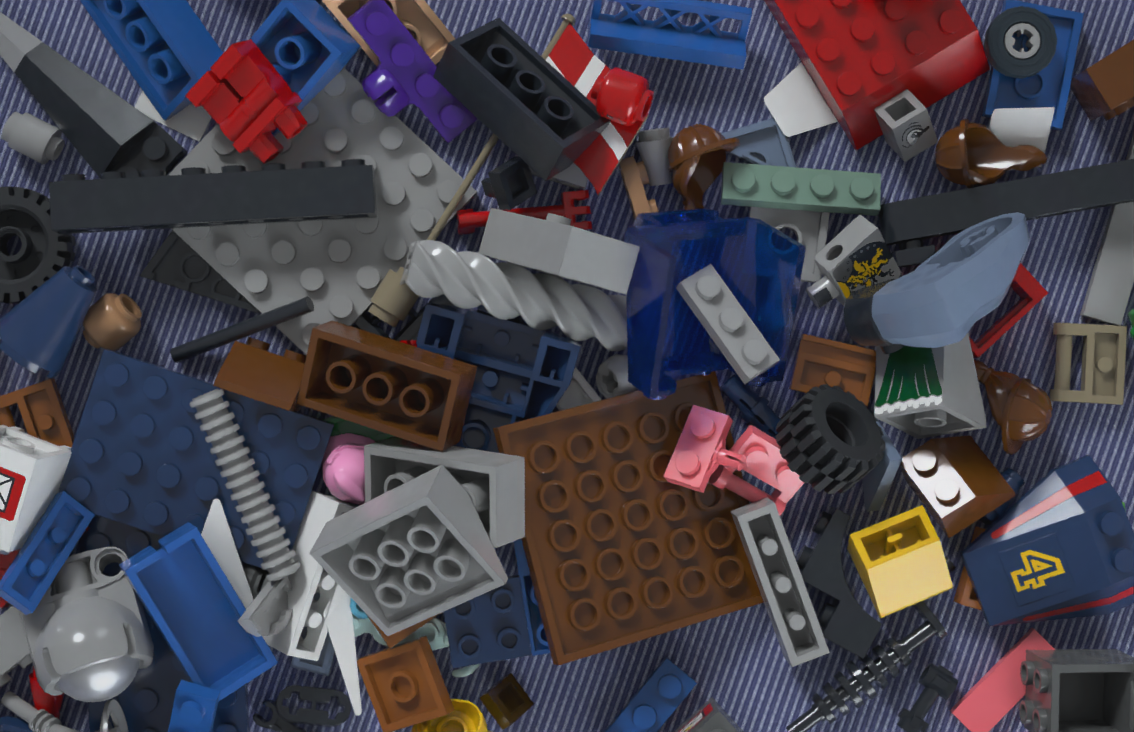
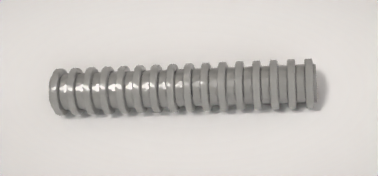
(245, 485)

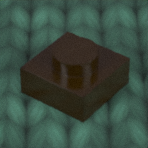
(506, 701)

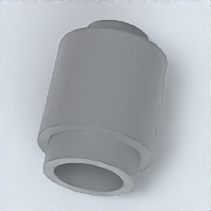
(33, 137)

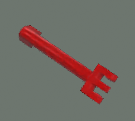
(470, 220)

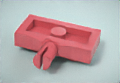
(702, 450)

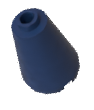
(48, 320)

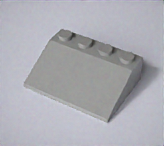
(411, 552)

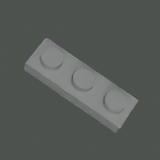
(727, 323)

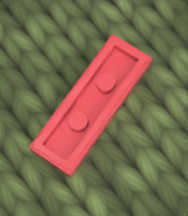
(999, 688)

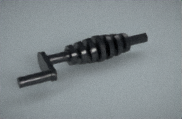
(873, 671)

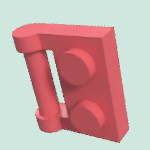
(763, 462)

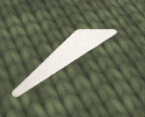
(221, 544)
(343, 641)

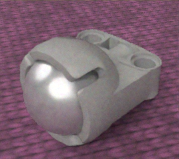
(88, 630)

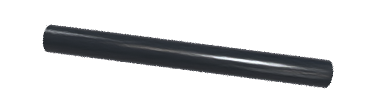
(242, 329)

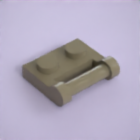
(1101, 363)

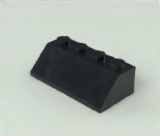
(520, 97)

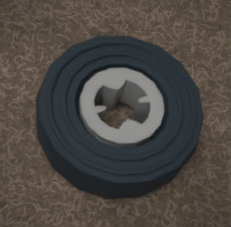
(1041, 42)

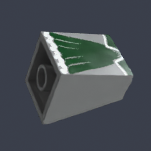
(929, 390)

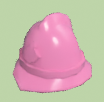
(345, 467)

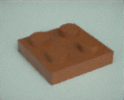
(405, 685)

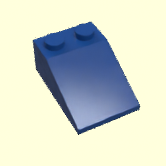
(304, 46)

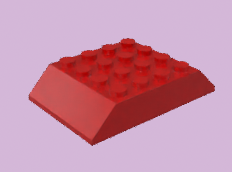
(877, 49)

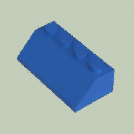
(159, 45)

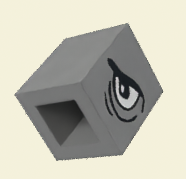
(906, 125)

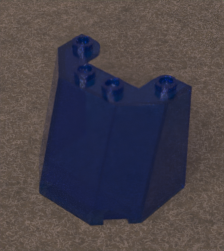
(663, 332)

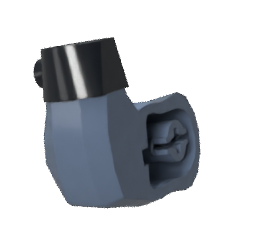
(944, 293)

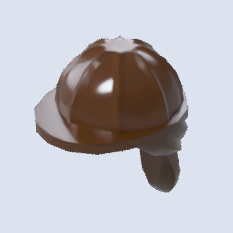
(976, 156)
(696, 161)
(1016, 406)

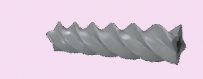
(512, 291)

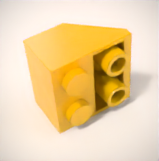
(900, 561)

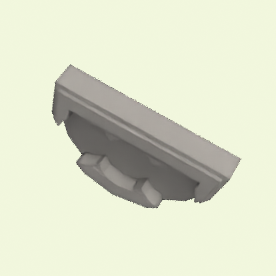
(269, 610)

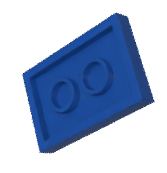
(1051, 84)

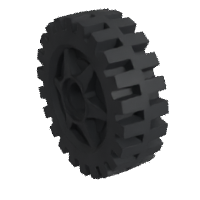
(42, 250)

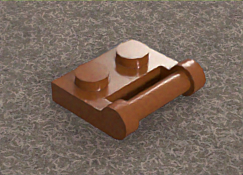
(41, 412)

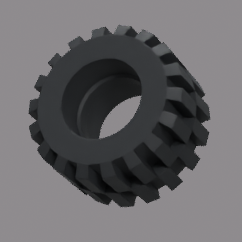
(830, 439)

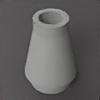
(654, 149)

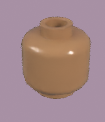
(112, 321)

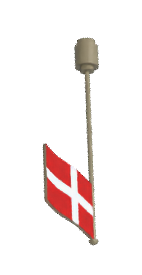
(598, 162)

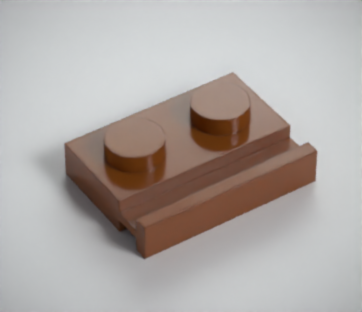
(833, 363)

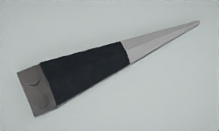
(93, 118)

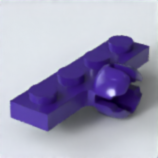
(405, 72)

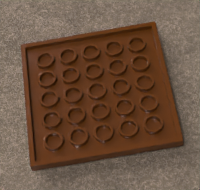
(612, 539)

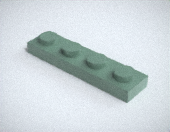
(801, 189)

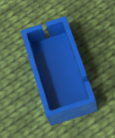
(197, 611)

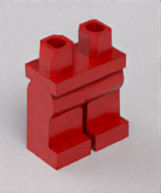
(249, 101)

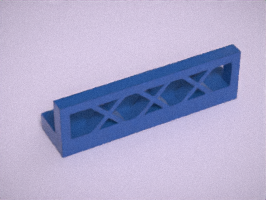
(667, 36)

